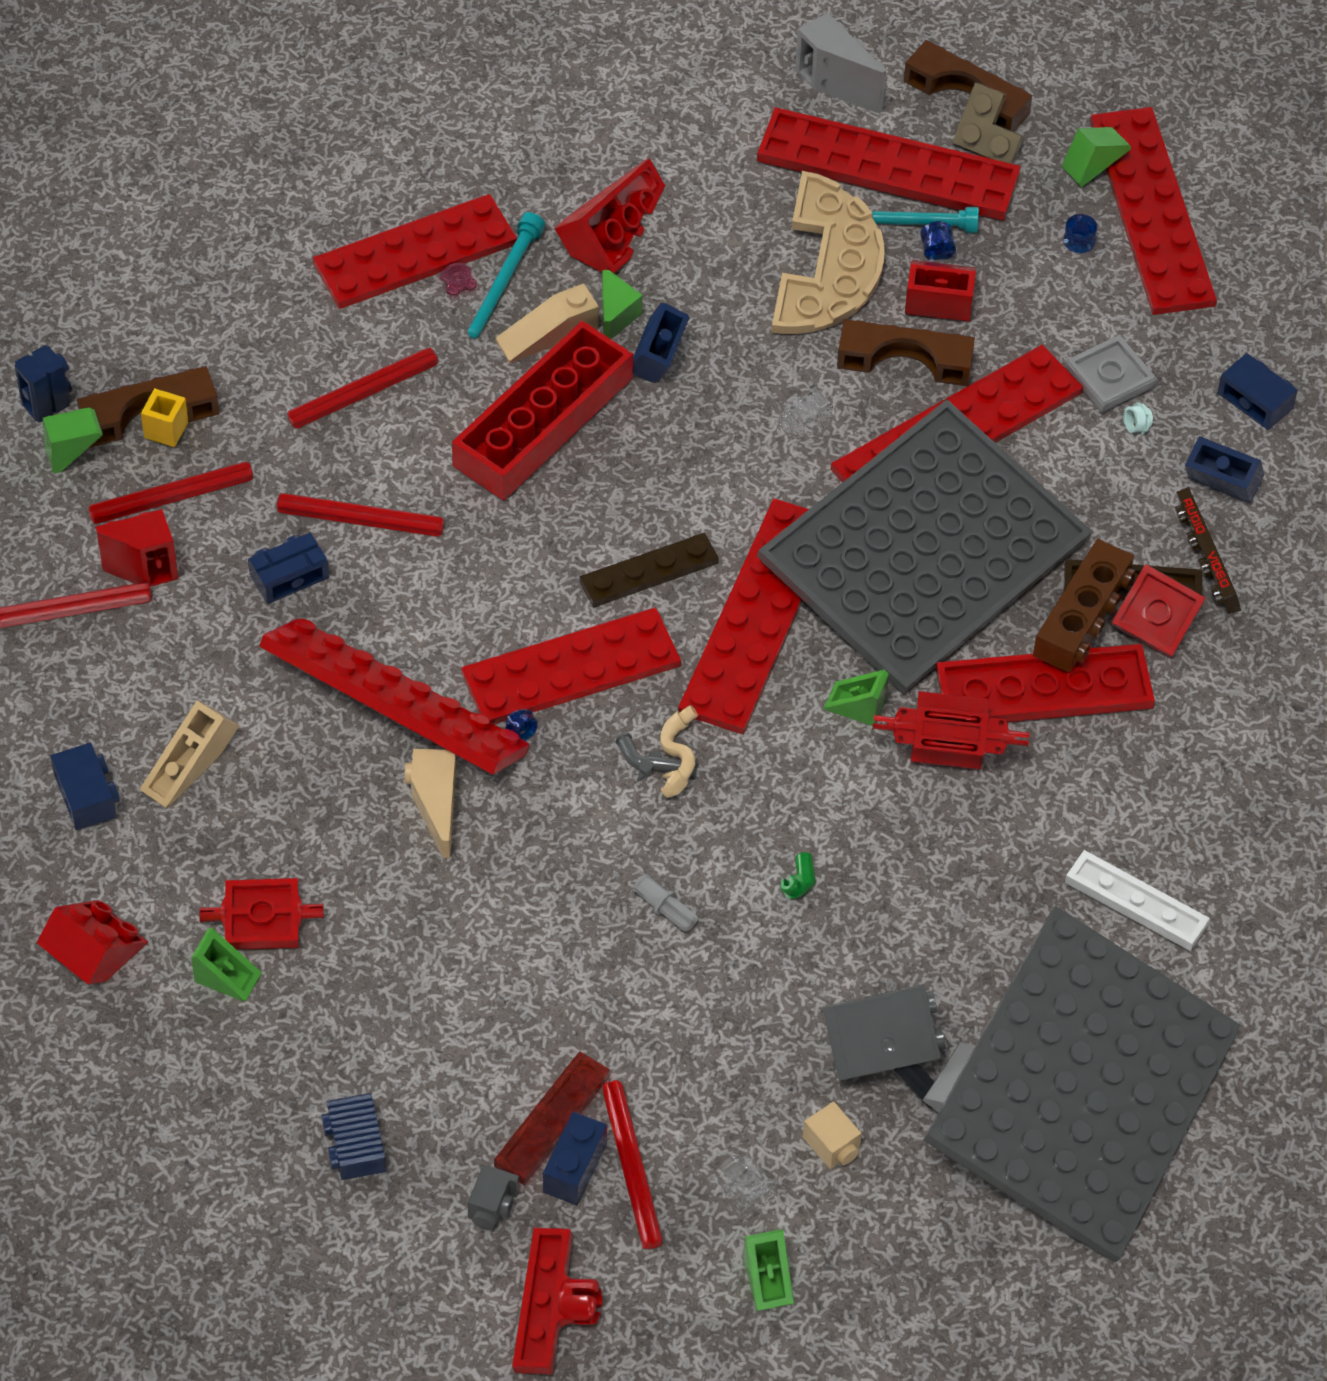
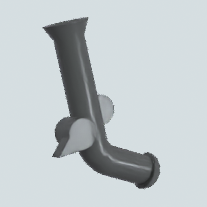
(648, 763)

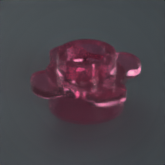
(454, 272)

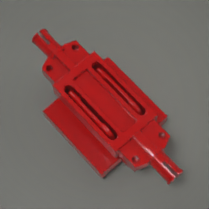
(950, 730)

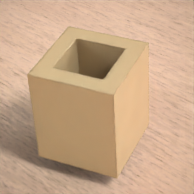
(832, 1136)

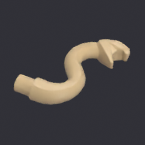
(677, 779)

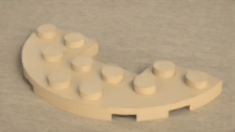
(847, 261)

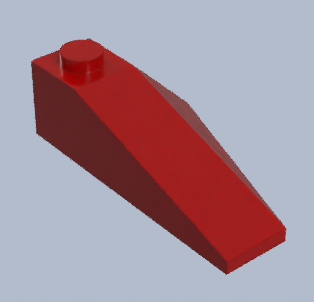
(606, 224)

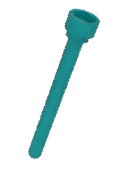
(965, 219)
(529, 228)

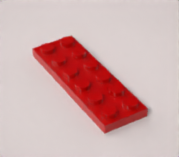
(414, 251)
(571, 666)
(1033, 689)

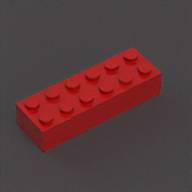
(542, 410)

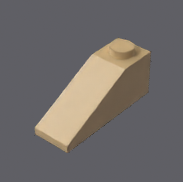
(549, 323)
(189, 753)
(433, 791)

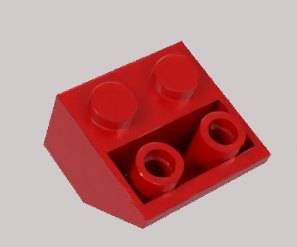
(940, 290)
(138, 549)
(90, 940)

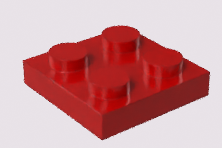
(1157, 611)

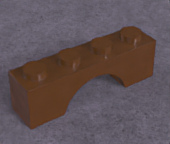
(936, 70)
(944, 354)
(121, 405)

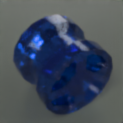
(1086, 230)
(937, 241)

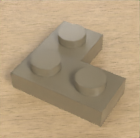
(979, 129)

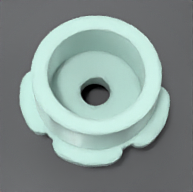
(1140, 415)

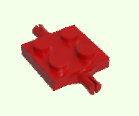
(262, 913)

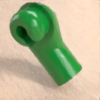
(803, 880)

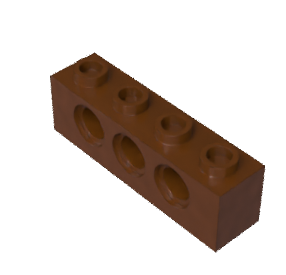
(1055, 640)

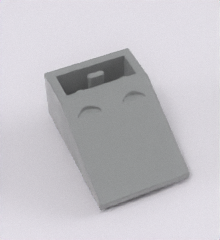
(839, 64)

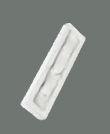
(1137, 900)

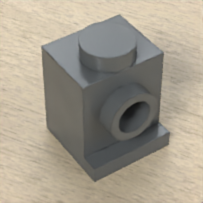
(492, 1197)

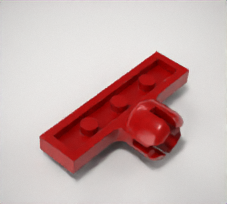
(551, 1301)

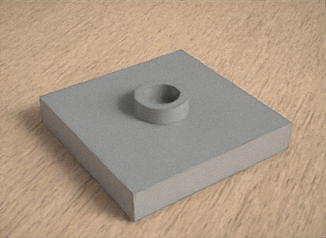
(1111, 373)

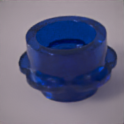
(520, 721)

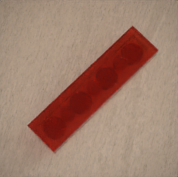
(546, 1122)

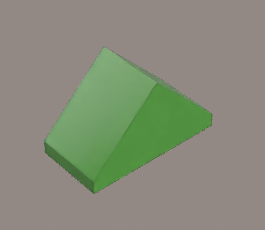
(1093, 152)
(620, 304)
(69, 436)
(859, 696)
(223, 967)
(768, 1269)

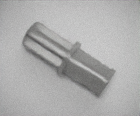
(665, 902)

